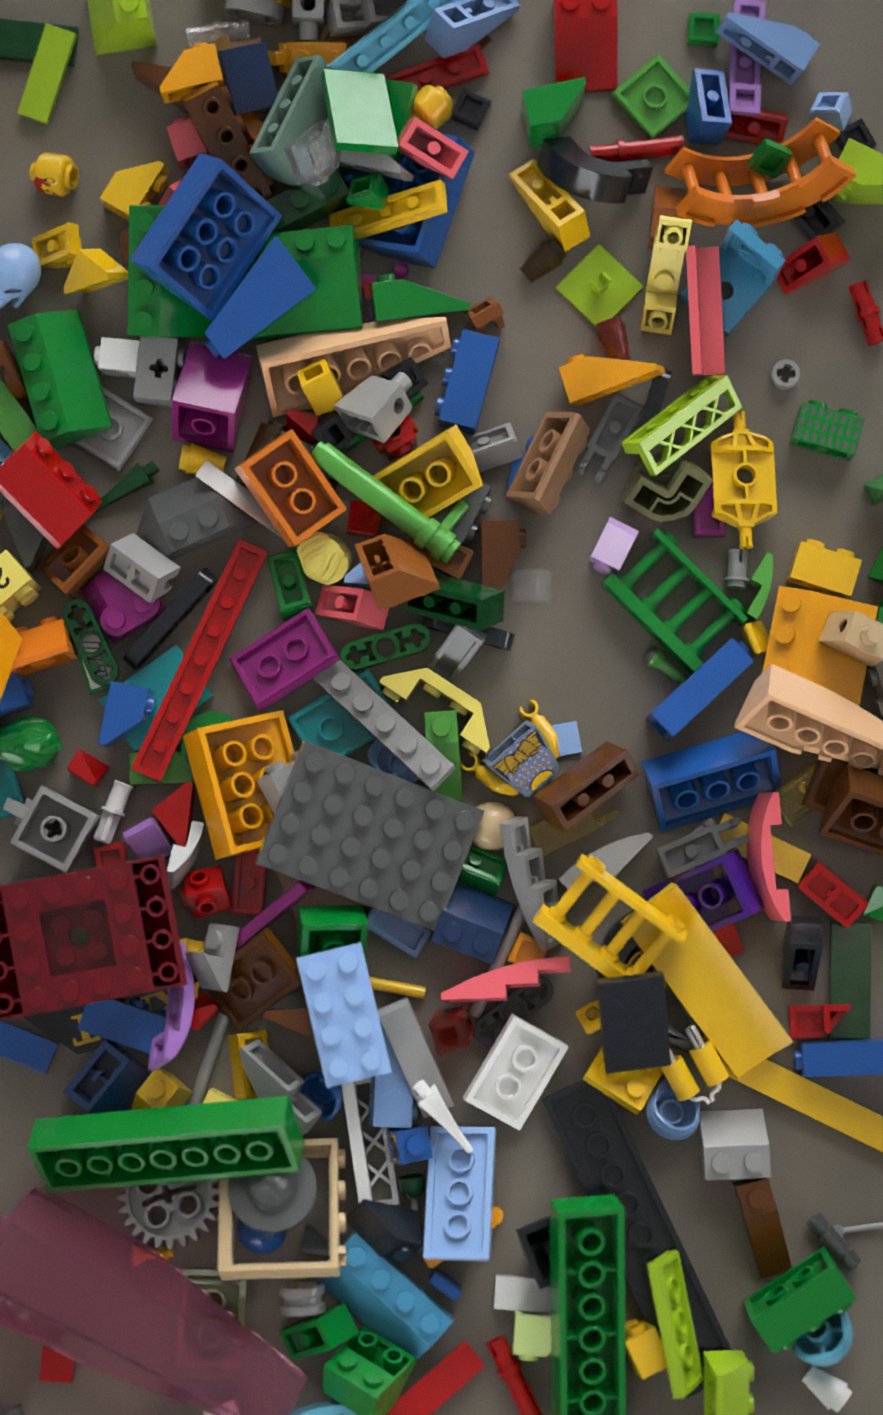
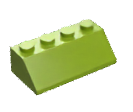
(727, 1383)

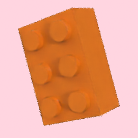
(290, 488)

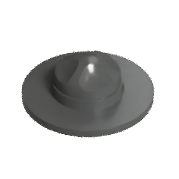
(273, 1200)

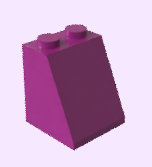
(211, 398)

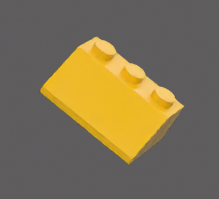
(434, 473)

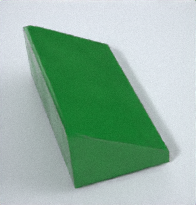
(483, 870)

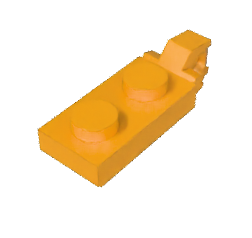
(295, 49)

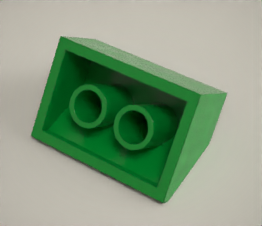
(799, 1300)

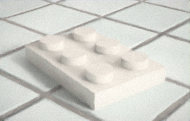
(515, 1072)

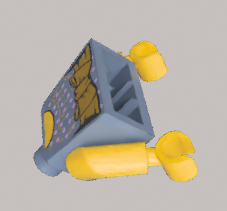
(522, 760)

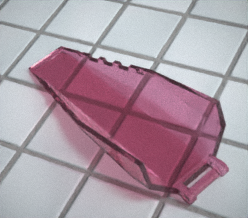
(132, 1313)

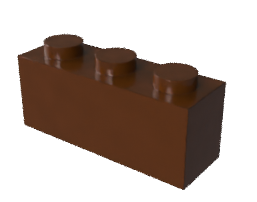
(586, 785)

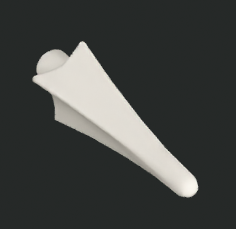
(433, 1104)

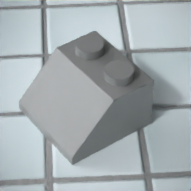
(734, 1144)

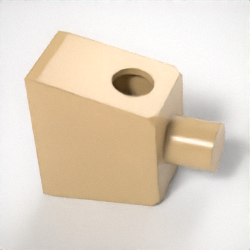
(860, 638)

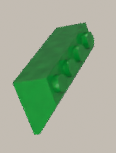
(60, 376)

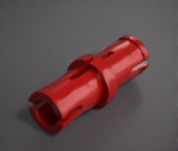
(867, 312)

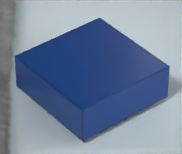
(445, 1284)

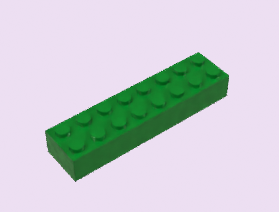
(167, 1144)
(587, 1306)

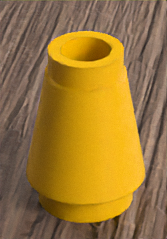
(194, 456)

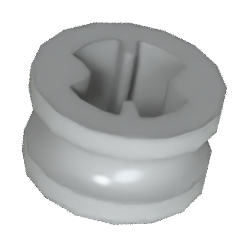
(779, 367)

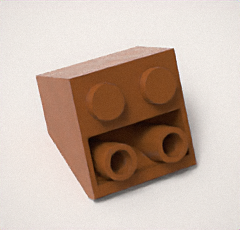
(395, 570)

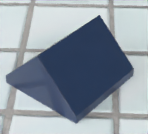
(248, 77)

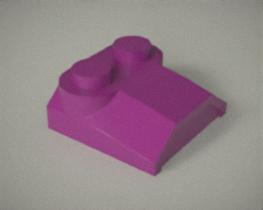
(119, 607)

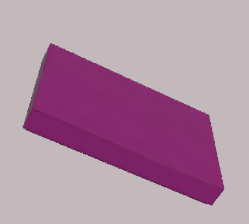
(284, 659)

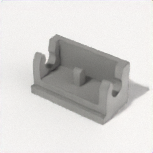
(140, 567)

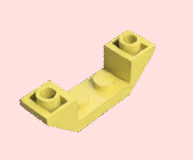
(664, 274)
(403, 685)

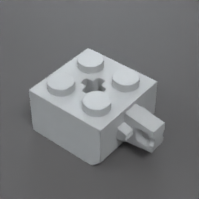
(34, 822)

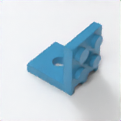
(747, 268)

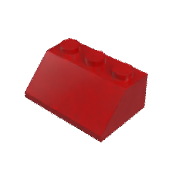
(47, 489)

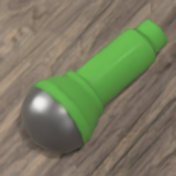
(655, 659)

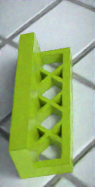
(675, 415)

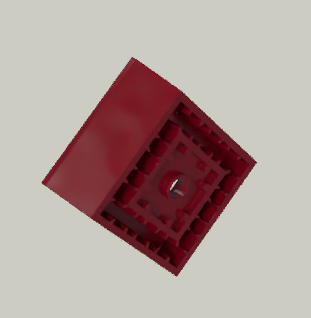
(129, 945)

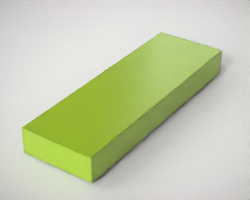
(47, 74)

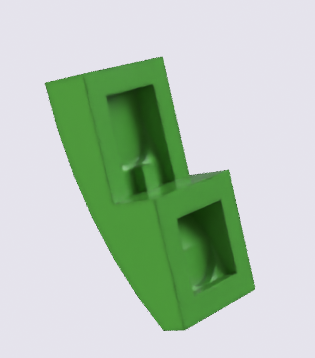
(762, 581)

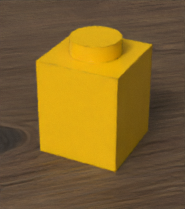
(320, 386)

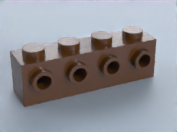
(223, 134)

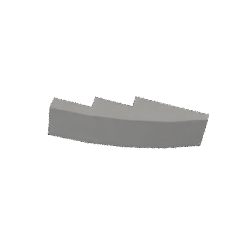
(528, 876)

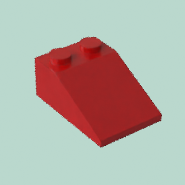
(586, 42)

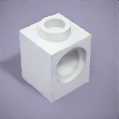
(117, 357)

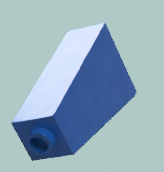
(262, 297)
(700, 688)
(839, 1057)

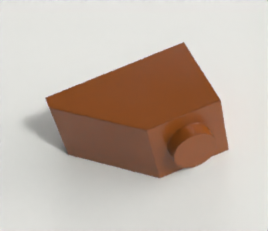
(664, 204)

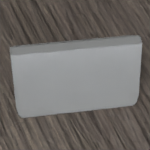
(494, 447)

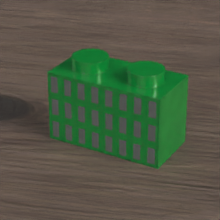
(827, 430)

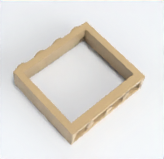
(337, 1224)

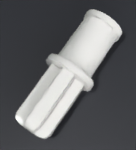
(112, 812)

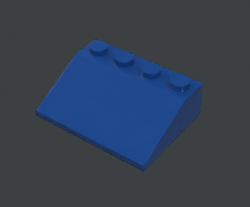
(206, 236)
(423, 240)

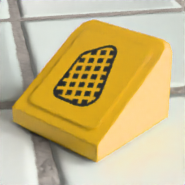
(589, 1017)

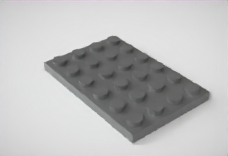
(369, 836)

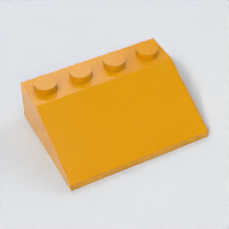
(795, 645)
(226, 768)

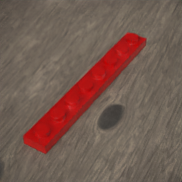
(199, 661)

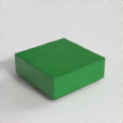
(702, 29)
(770, 158)

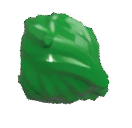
(29, 743)

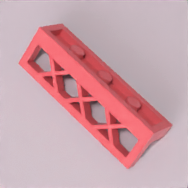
(705, 311)

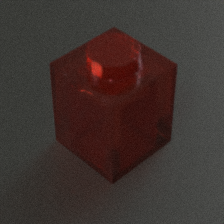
(451, 1029)

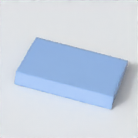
(568, 738)

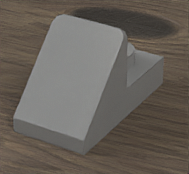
(215, 964)

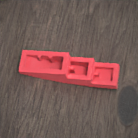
(495, 983)

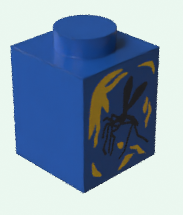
(409, 1144)

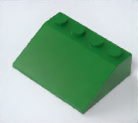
(333, 266)
(151, 307)

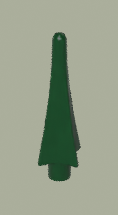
(133, 481)

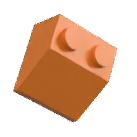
(43, 647)

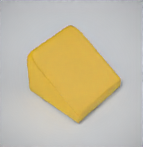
(755, 637)

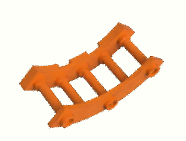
(764, 206)

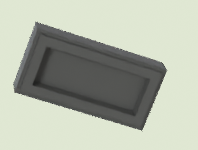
(456, 652)

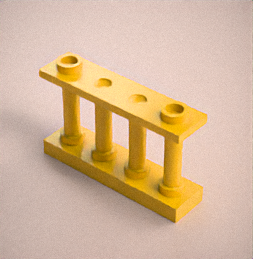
(579, 938)

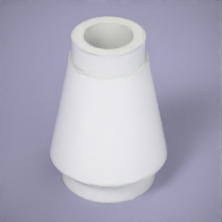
(827, 1388)

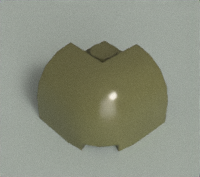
(669, 493)

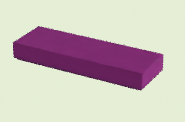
(274, 912)

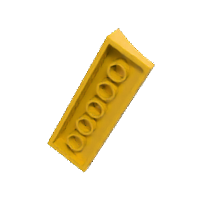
(712, 987)

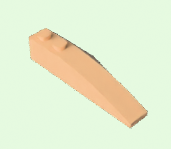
(349, 353)
(811, 719)

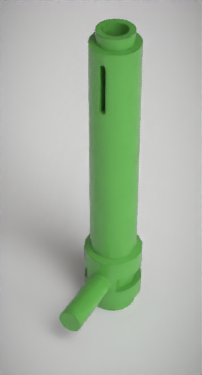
(425, 531)

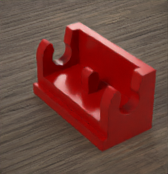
(833, 893)

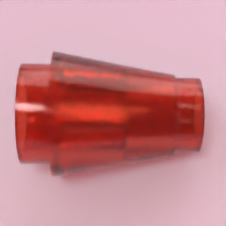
(613, 338)

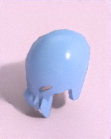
(18, 273)

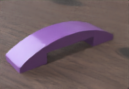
(744, 71)
(177, 1021)

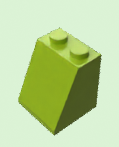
(121, 25)

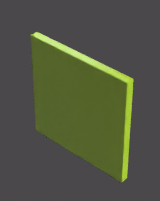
(599, 286)

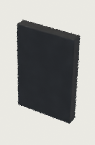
(633, 1022)

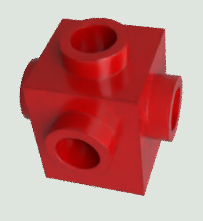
(399, 445)
(206, 892)

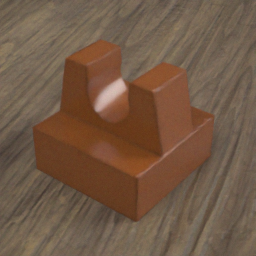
(483, 313)

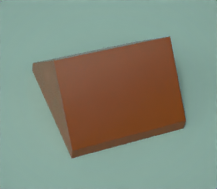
(75, 561)

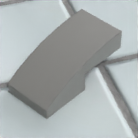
(184, 858)

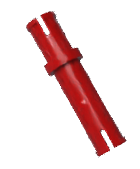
(637, 150)
(510, 1371)

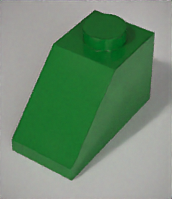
(319, 1332)

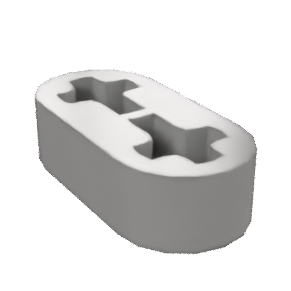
(256, 11)

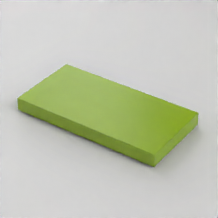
(675, 1323)

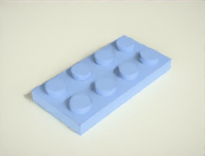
(344, 1015)
(460, 1195)

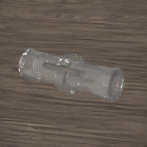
(235, 30)

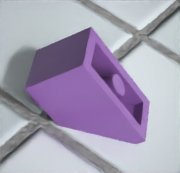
(149, 840)

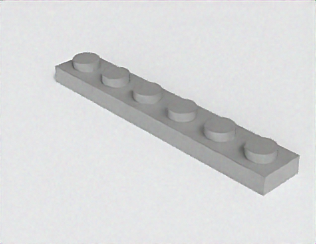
(385, 724)

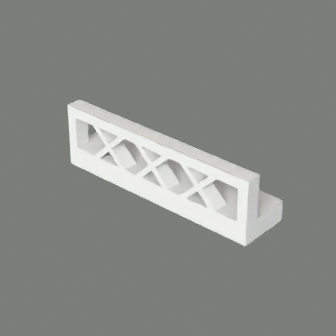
(358, 1149)

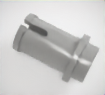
(737, 569)

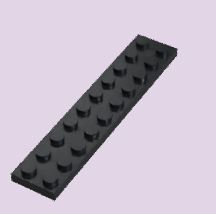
(612, 1165)

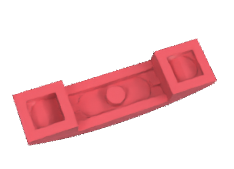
(760, 858)

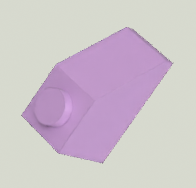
(613, 547)

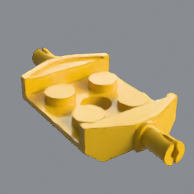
(739, 502)

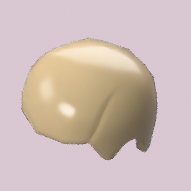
(488, 833)

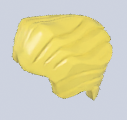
(324, 557)

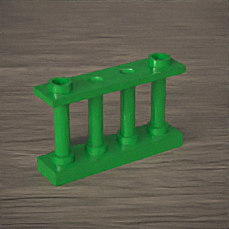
(666, 632)

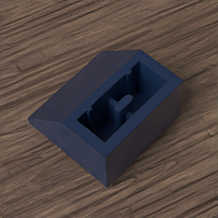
(108, 1080)

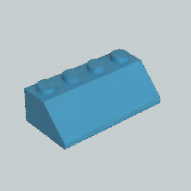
(387, 1298)

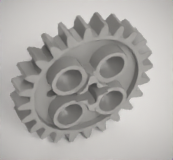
(177, 1223)

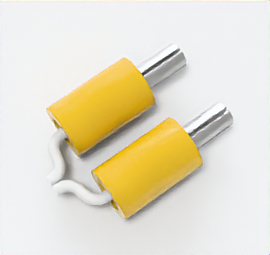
(708, 1064)

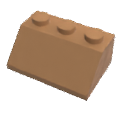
(549, 461)

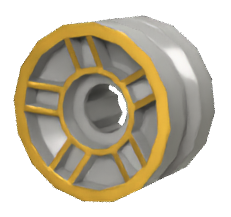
(302, 1299)

